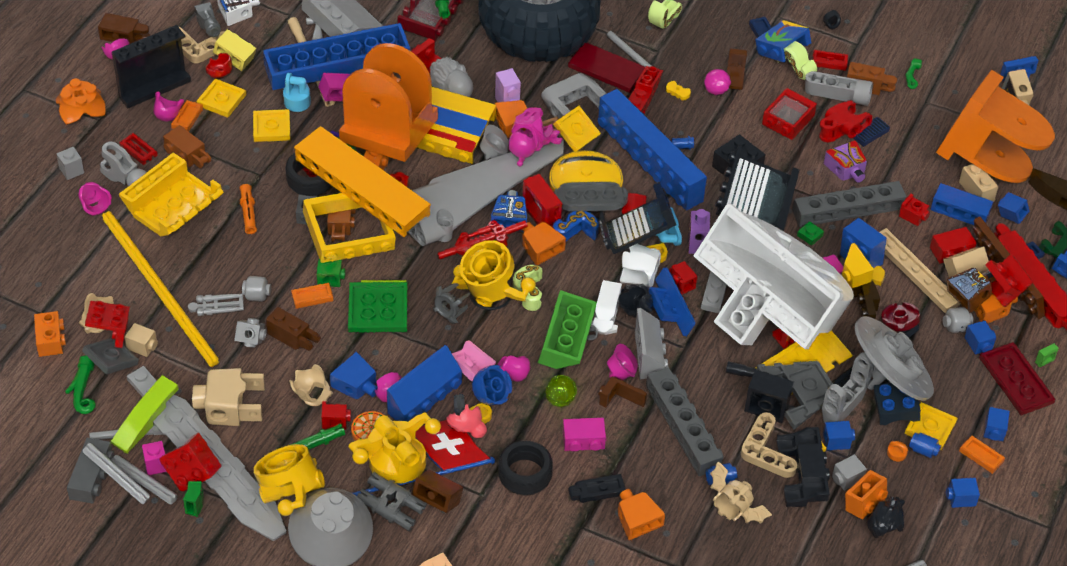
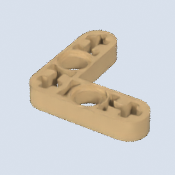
(200, 50)
(758, 446)

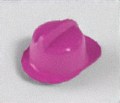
(622, 363)

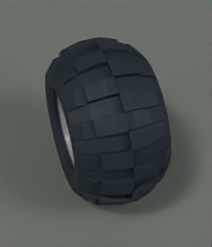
(539, 27)

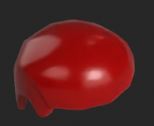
(220, 67)

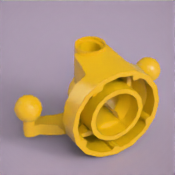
(483, 283)
(394, 449)
(287, 473)

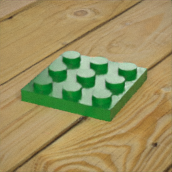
(377, 307)

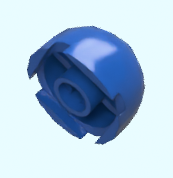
(492, 385)

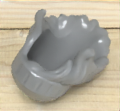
(451, 76)

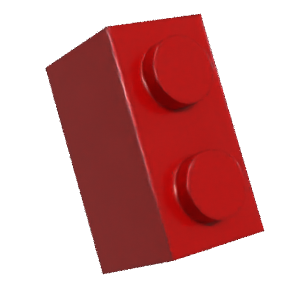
(951, 243)

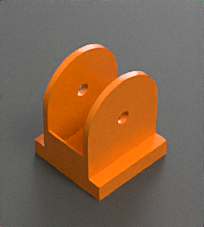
(387, 111)
(993, 129)

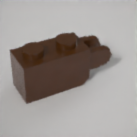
(119, 27)
(290, 330)

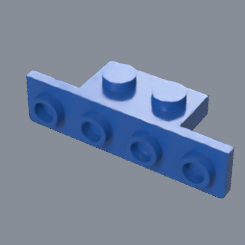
(670, 303)

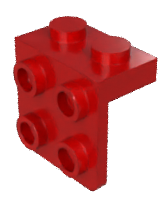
(190, 462)

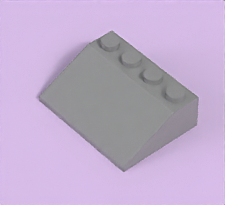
(339, 16)

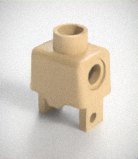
(224, 396)

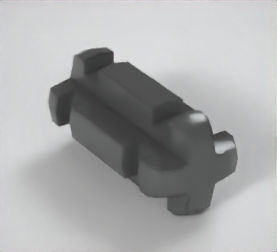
(459, 404)

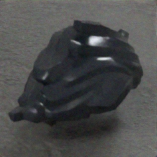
(635, 297)
(886, 517)

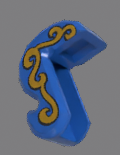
(576, 222)

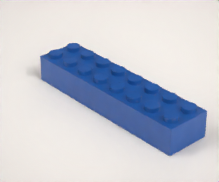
(328, 55)
(652, 149)

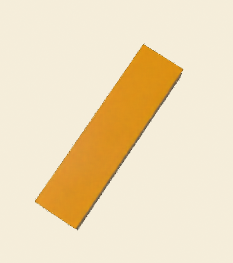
(362, 178)

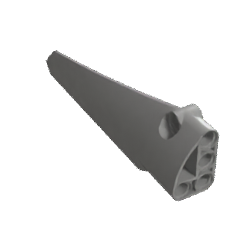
(468, 190)

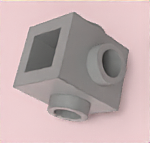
(244, 330)

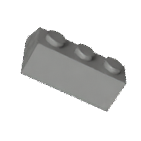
(649, 344)

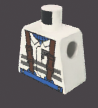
(236, 10)

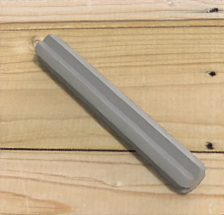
(116, 473)
(145, 480)

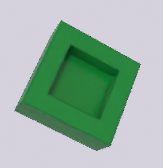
(810, 233)

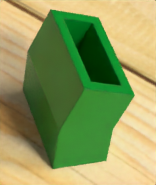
(193, 498)

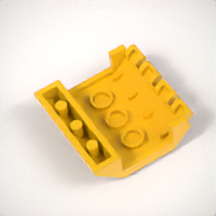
(168, 196)

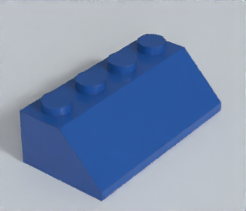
(424, 386)

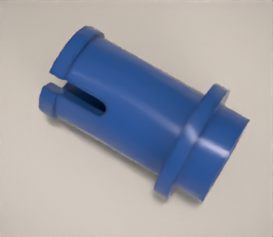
(682, 143)

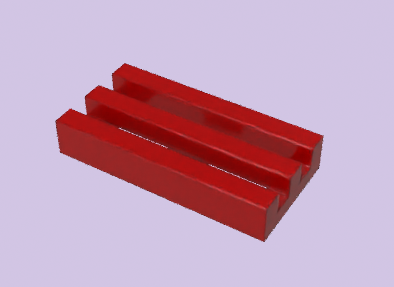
(830, 60)
(136, 151)

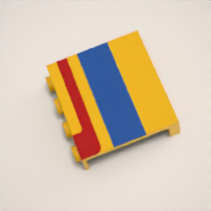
(458, 125)

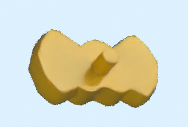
(678, 91)

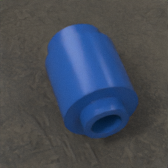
(925, 445)
(731, 475)

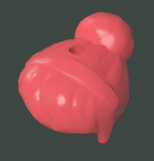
(468, 421)

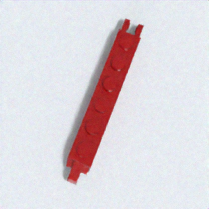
(1054, 297)

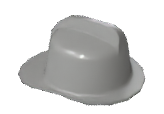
(494, 142)

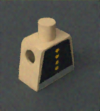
(1018, 85)

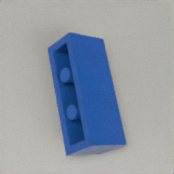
(960, 204)

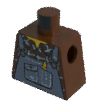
(970, 288)

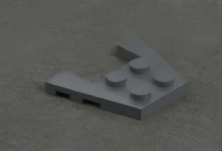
(808, 387)

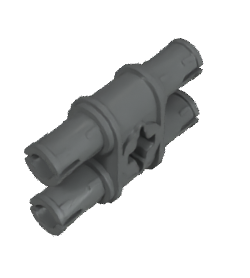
(392, 511)

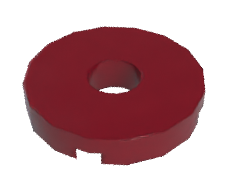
(910, 317)

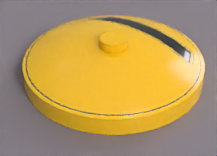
(584, 167)

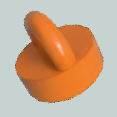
(897, 451)

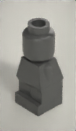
(206, 19)

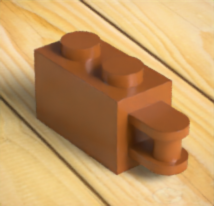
(874, 74)
(186, 146)
(340, 224)

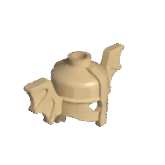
(735, 498)

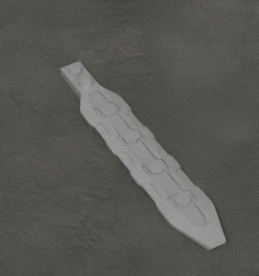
(232, 480)

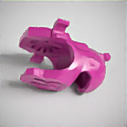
(526, 142)

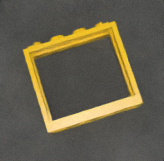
(345, 250)

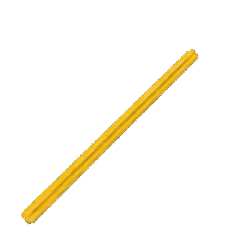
(161, 290)

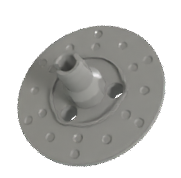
(893, 359)

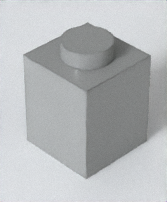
(70, 163)
(848, 472)

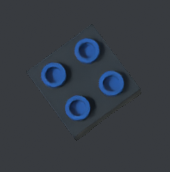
(895, 404)

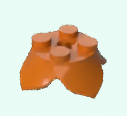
(80, 98)

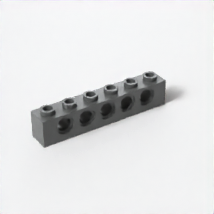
(849, 203)
(676, 409)

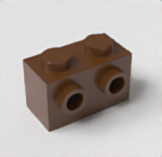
(437, 491)

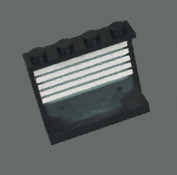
(757, 189)
(638, 223)

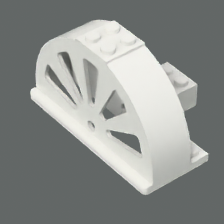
(771, 280)

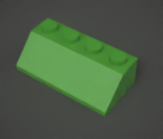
(567, 331)

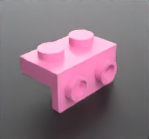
(472, 359)

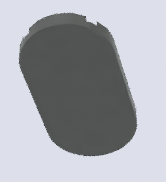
(591, 196)

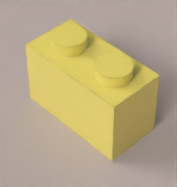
(240, 51)

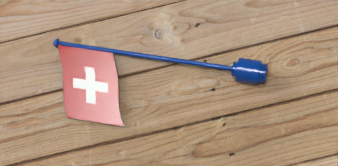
(448, 450)

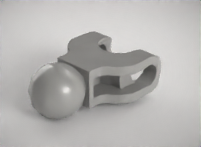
(122, 166)

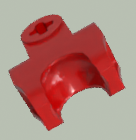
(841, 122)

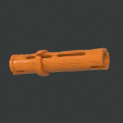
(250, 224)

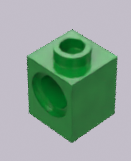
(330, 273)

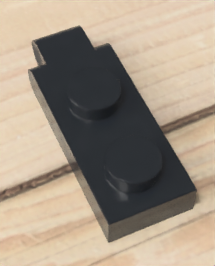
(597, 488)

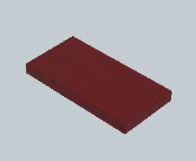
(606, 67)
(1017, 378)

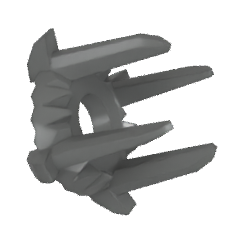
(443, 298)

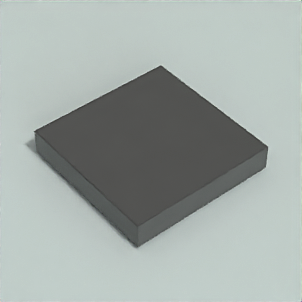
(108, 357)

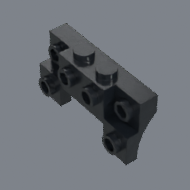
(811, 467)

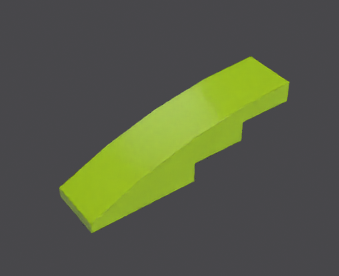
(144, 413)

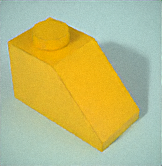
(856, 268)

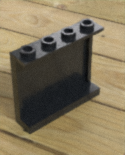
(150, 66)

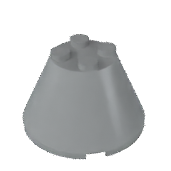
(331, 528)

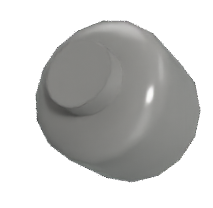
(256, 288)
(957, 320)

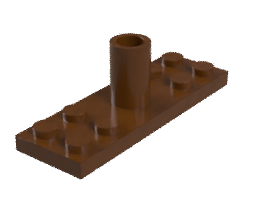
(998, 253)

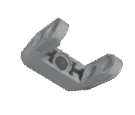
(570, 90)
(840, 405)

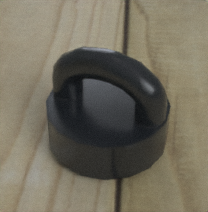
(832, 17)

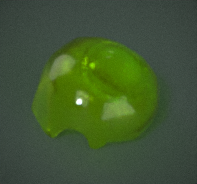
(561, 391)

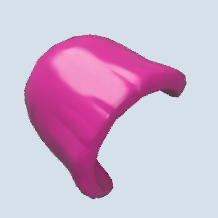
(165, 109)
(91, 193)
(515, 366)

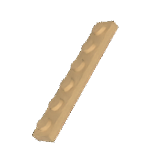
(918, 272)

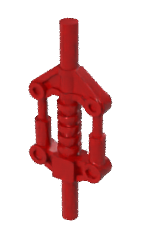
(494, 231)

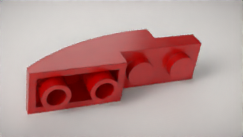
(645, 88)

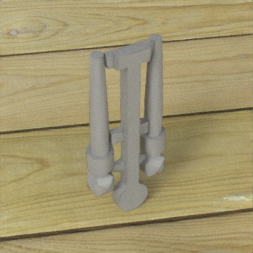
(212, 308)

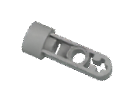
(838, 87)

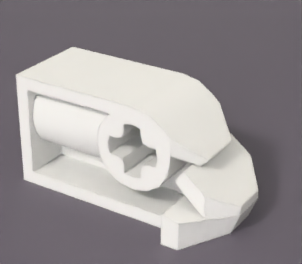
(607, 308)

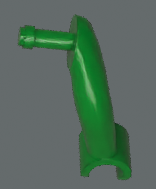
(911, 82)

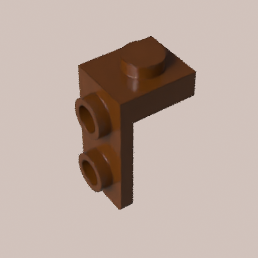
(736, 67)
(621, 388)

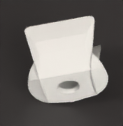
(640, 265)

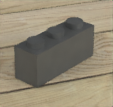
(87, 475)

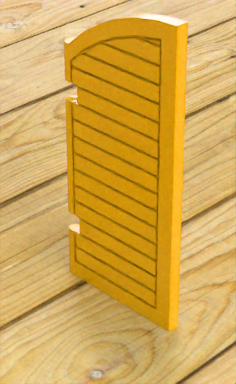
(825, 349)

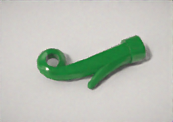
(79, 384)

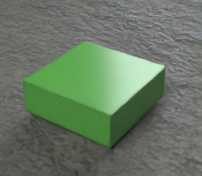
(1046, 355)

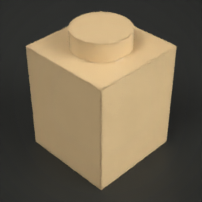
(141, 340)

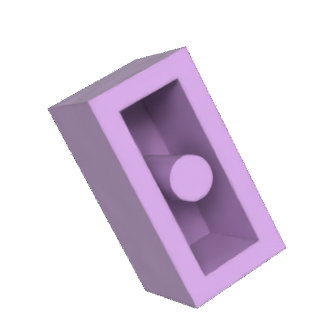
(507, 86)

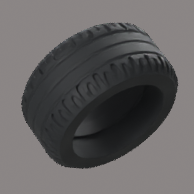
(301, 184)
(525, 451)

